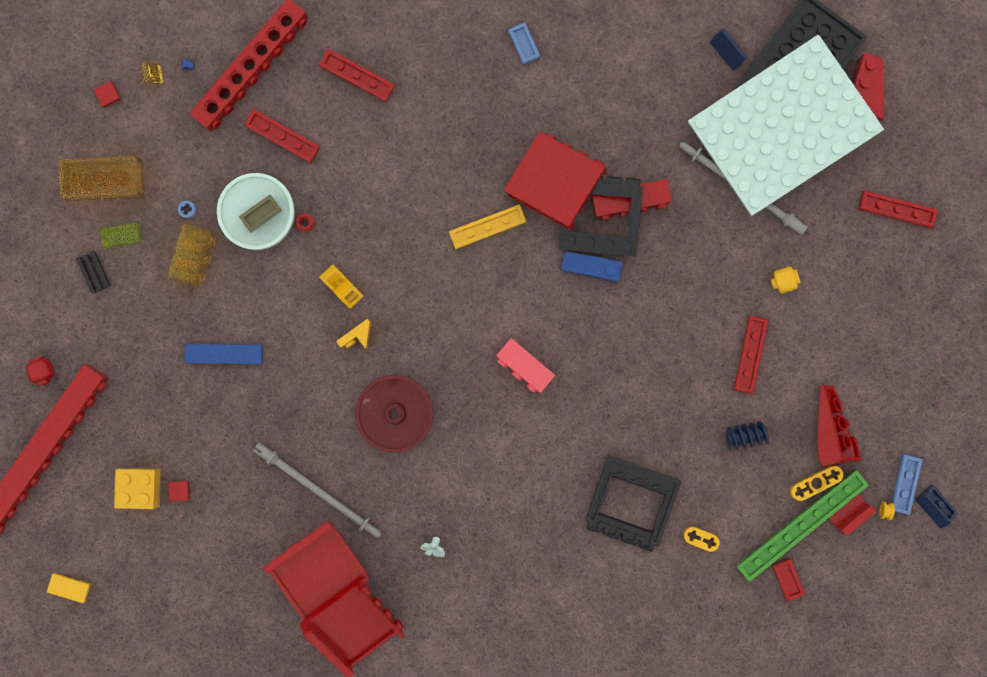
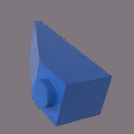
(592, 266)

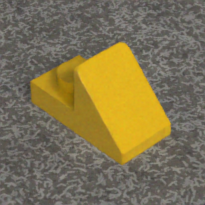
(361, 332)

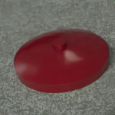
(394, 413)

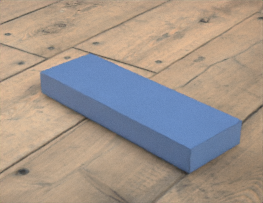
(906, 483)

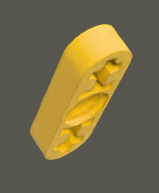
(831, 481)

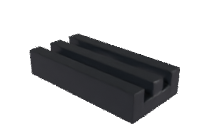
(86, 257)

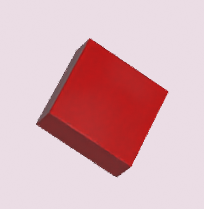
(107, 94)
(178, 491)

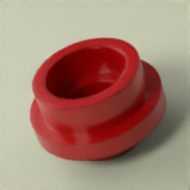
(301, 218)

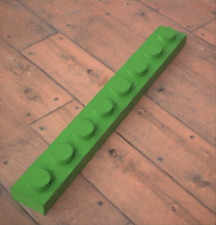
(802, 525)

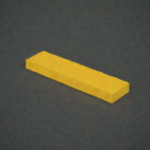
(487, 226)

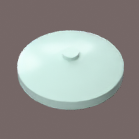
(241, 196)

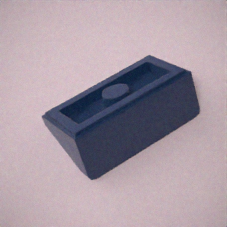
(728, 49)
(936, 506)

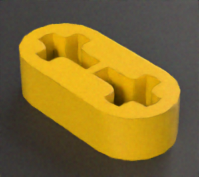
(699, 543)

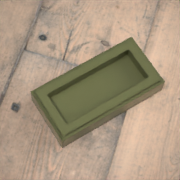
(260, 213)

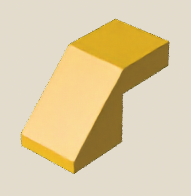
(341, 286)

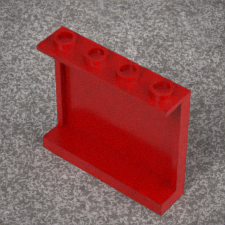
(555, 180)
(316, 569)
(350, 627)

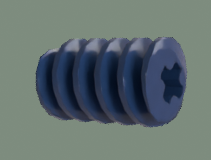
(746, 434)

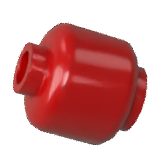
(40, 371)

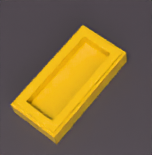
(68, 587)

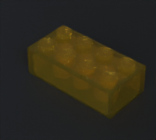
(101, 178)

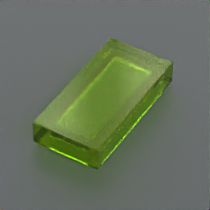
(120, 235)

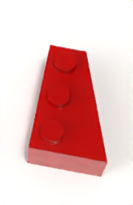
(870, 83)

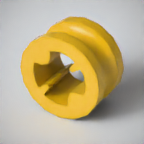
(886, 510)

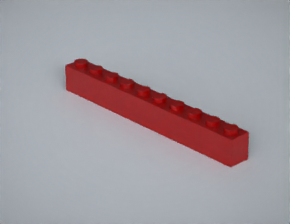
(48, 440)

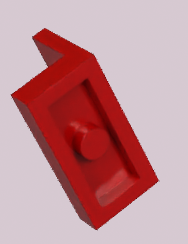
(852, 515)

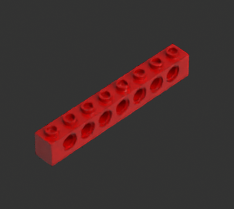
(250, 54)

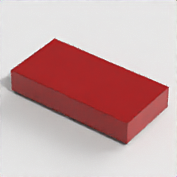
(788, 579)

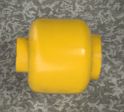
(785, 280)

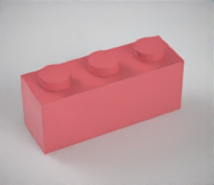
(524, 366)

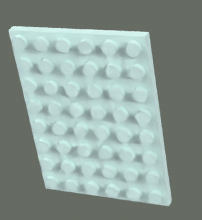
(785, 125)

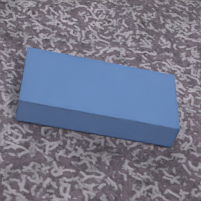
(524, 43)

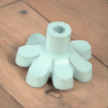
(433, 547)

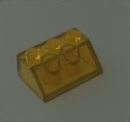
(191, 255)

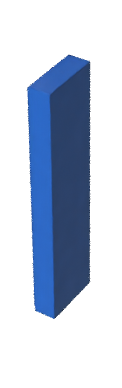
(223, 354)

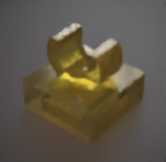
(151, 73)

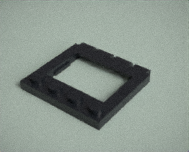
(610, 243)
(642, 477)

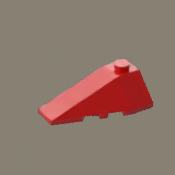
(834, 441)

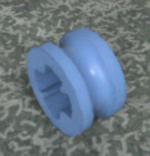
(184, 205)

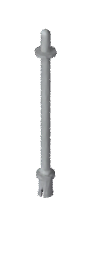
(787, 218)
(273, 459)

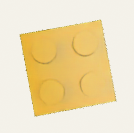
(137, 488)

